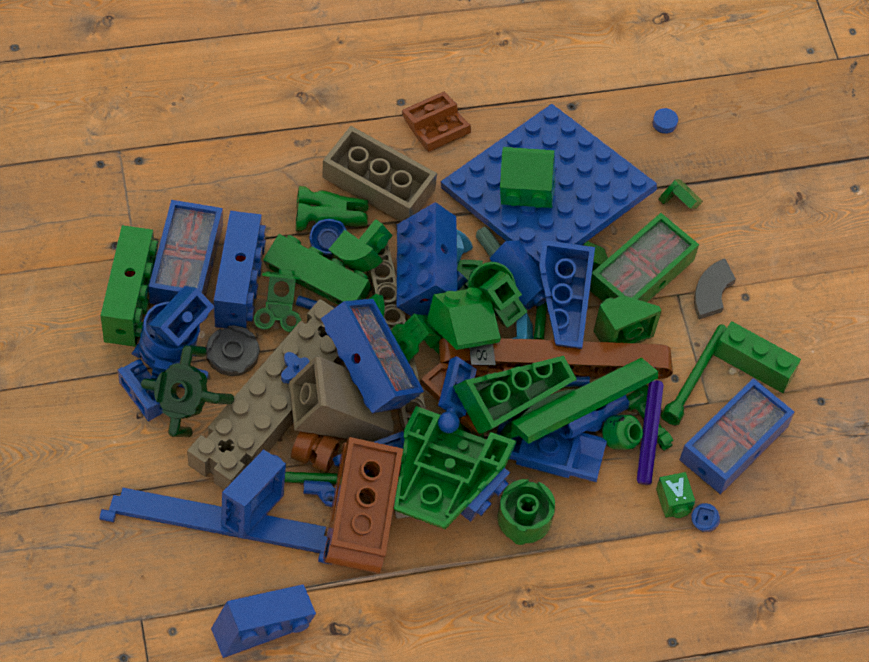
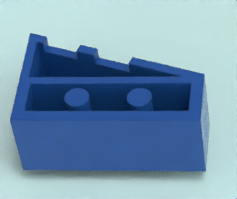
(262, 618)

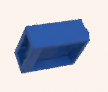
(253, 493)

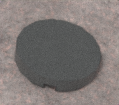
(232, 351)

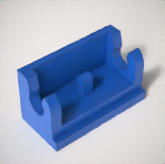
(130, 379)

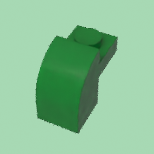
(363, 252)
(504, 298)

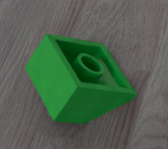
(527, 177)
(464, 318)
(626, 320)

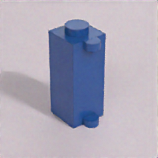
(525, 272)

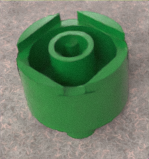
(526, 511)

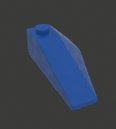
(566, 285)

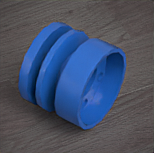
(154, 347)

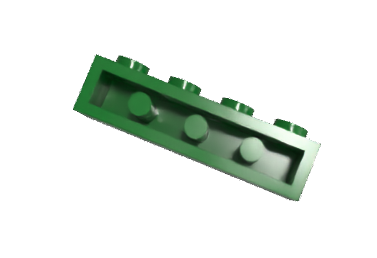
(317, 273)

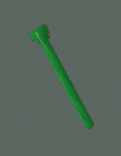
(674, 411)

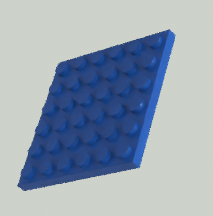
(590, 187)

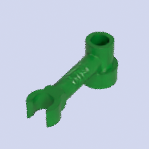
(637, 401)

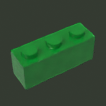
(757, 357)

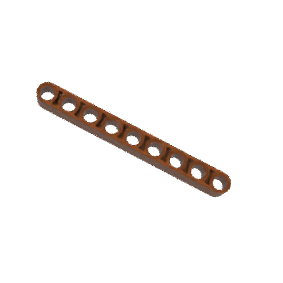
(593, 360)

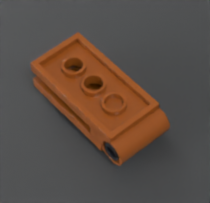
(359, 530)

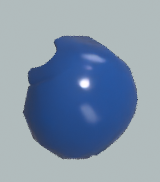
(324, 234)

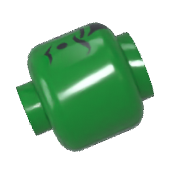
(622, 432)

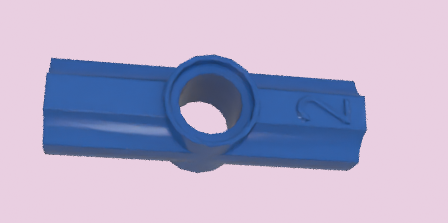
(594, 420)

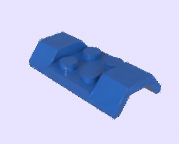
(555, 455)

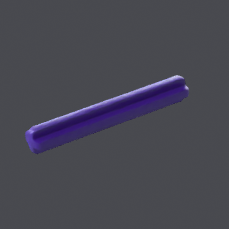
(650, 432)

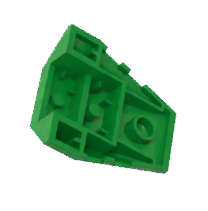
(445, 470)

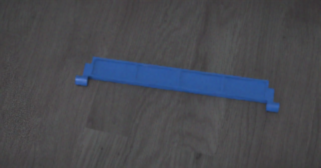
(208, 518)

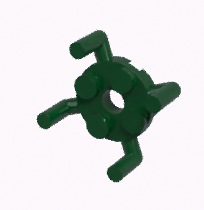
(195, 391)

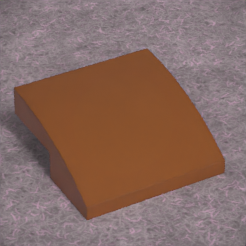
(436, 121)

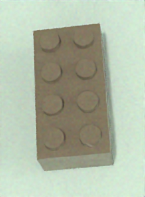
(379, 174)

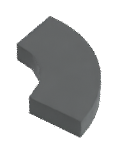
(710, 289)

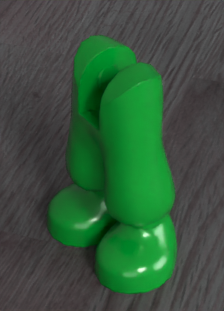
(329, 206)

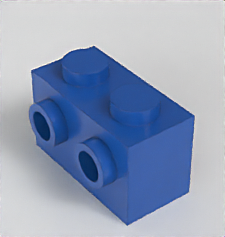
(181, 315)

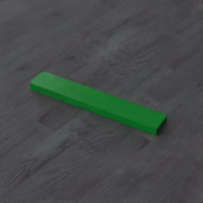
(584, 400)

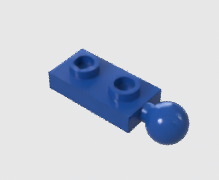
(457, 372)

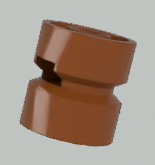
(315, 449)

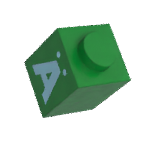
(675, 495)

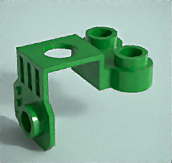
(279, 307)
(413, 333)

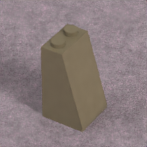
(332, 405)

